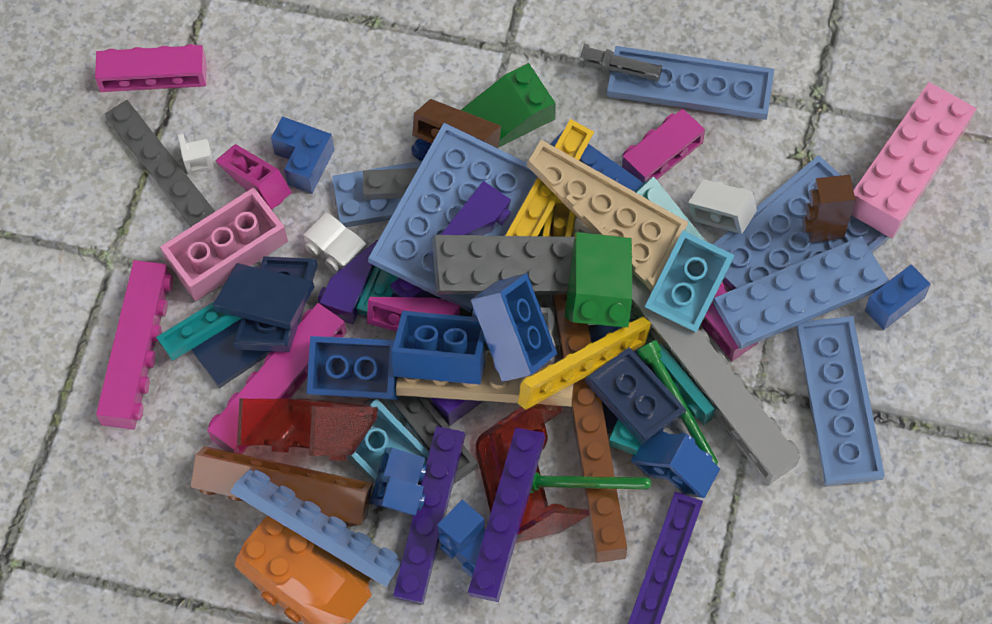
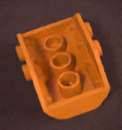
(302, 576)

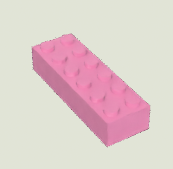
(911, 159)

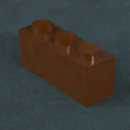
(432, 115)
(829, 208)

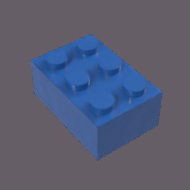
(514, 327)
(439, 348)
(351, 368)

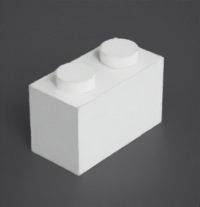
(722, 206)

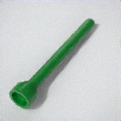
(651, 355)
(590, 482)

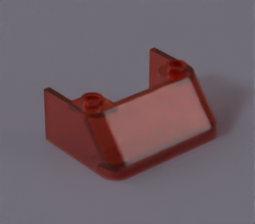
(312, 424)
(492, 452)

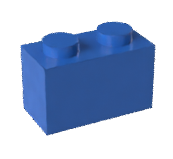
(897, 297)

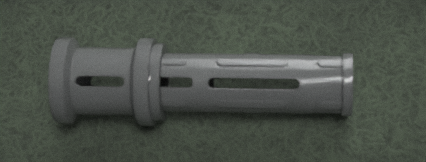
(608, 61)

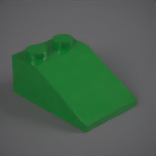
(515, 103)
(600, 280)

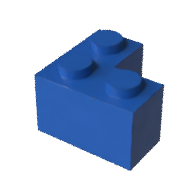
(307, 152)
(679, 461)
(397, 482)
(462, 535)

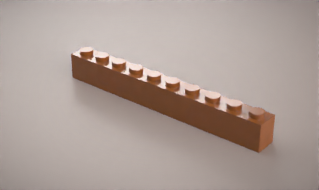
(592, 446)

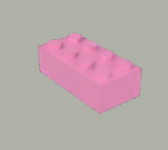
(213, 247)

